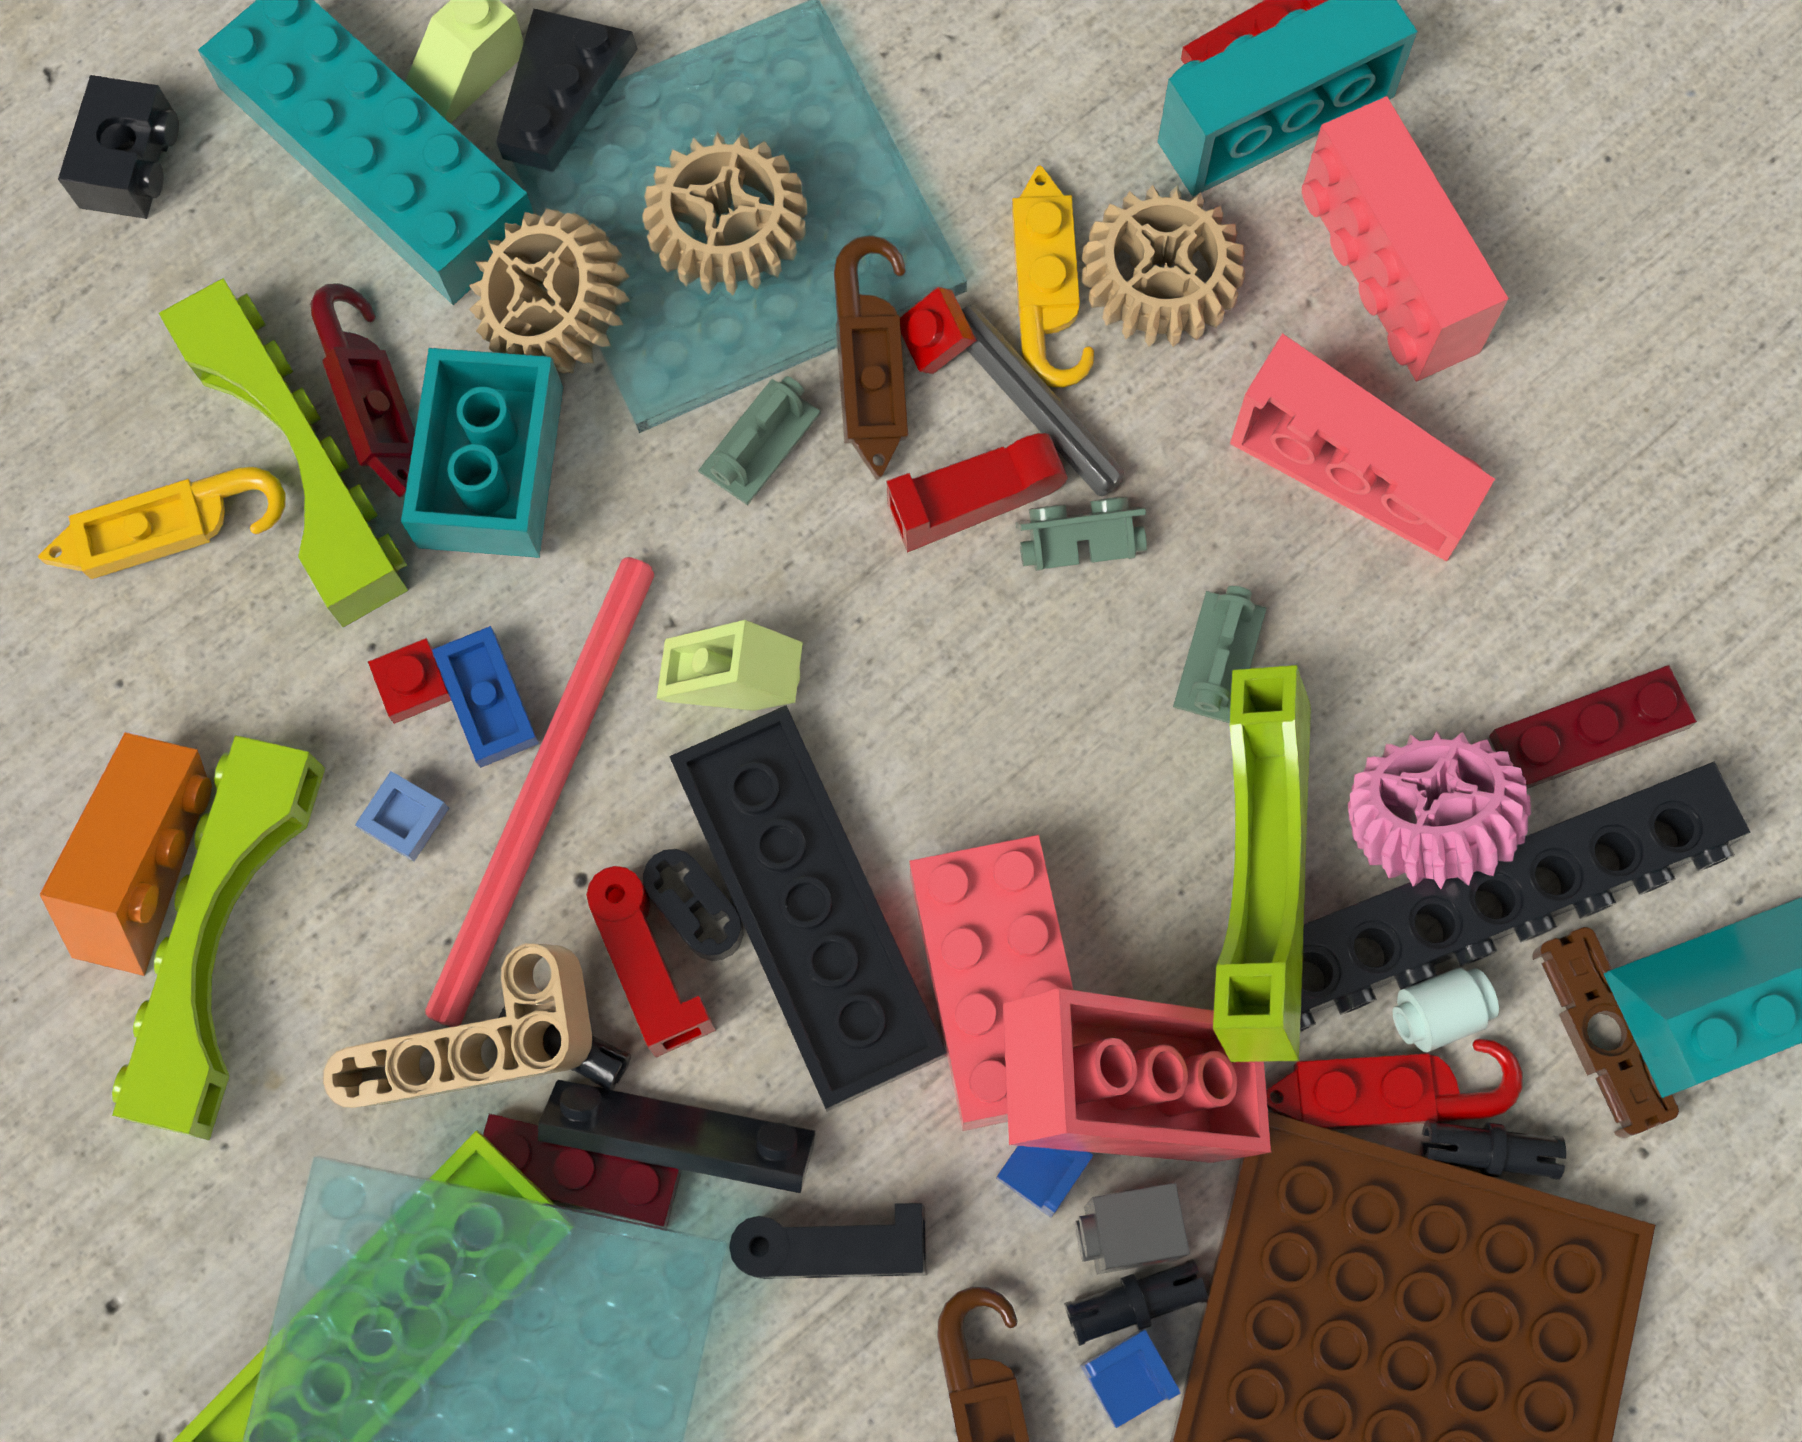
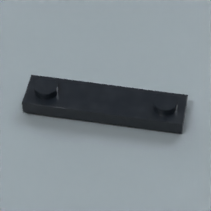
(677, 1136)

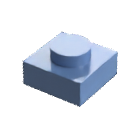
(402, 816)

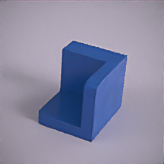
(1043, 1175)
(1130, 1378)

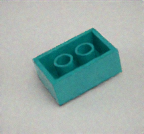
(483, 453)

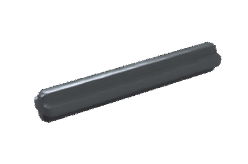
(1042, 405)

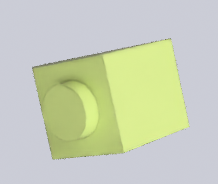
(464, 54)
(731, 667)

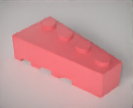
(1357, 450)

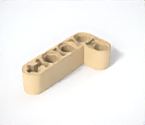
(459, 1047)

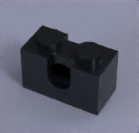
(109, 122)

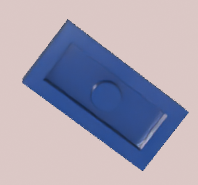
(485, 697)

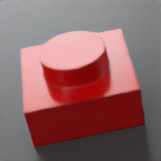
(936, 330)
(409, 681)

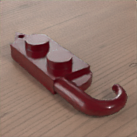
(365, 389)

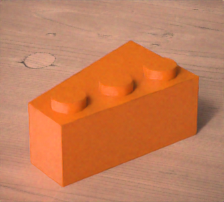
(127, 853)

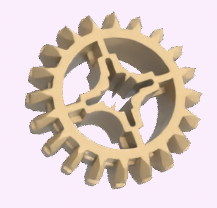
(1167, 234)
(746, 239)
(576, 272)

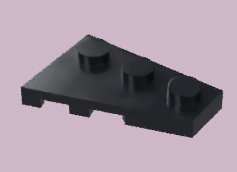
(559, 85)

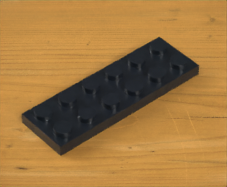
(808, 908)

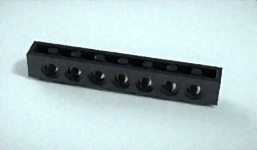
(1691, 803)

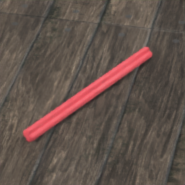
(539, 794)

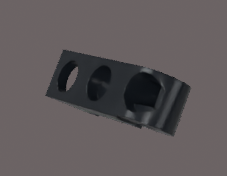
(779, 1252)

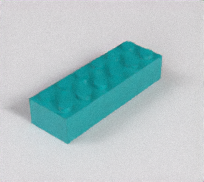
(367, 138)

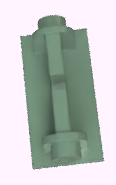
(760, 439)
(1106, 528)
(1221, 643)

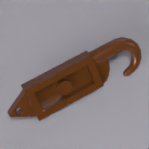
(869, 357)
(980, 1390)

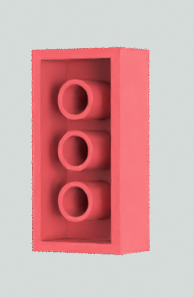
(1402, 240)
(986, 943)
(1128, 1080)

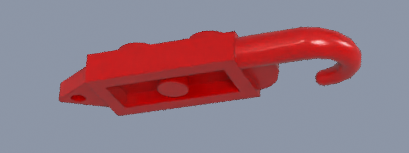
(1392, 1090)

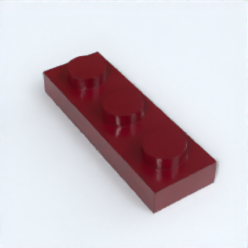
(1595, 727)
(587, 1178)

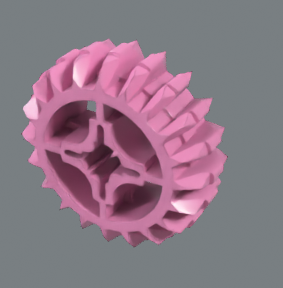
(1439, 809)

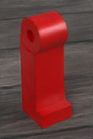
(974, 490)
(621, 914)

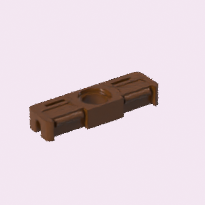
(1577, 977)

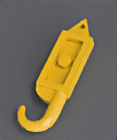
(1046, 275)
(158, 522)

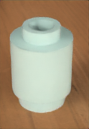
(1445, 1008)

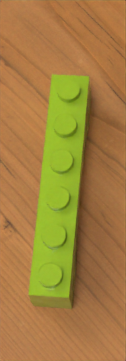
(338, 545)
(1263, 945)
(176, 1064)

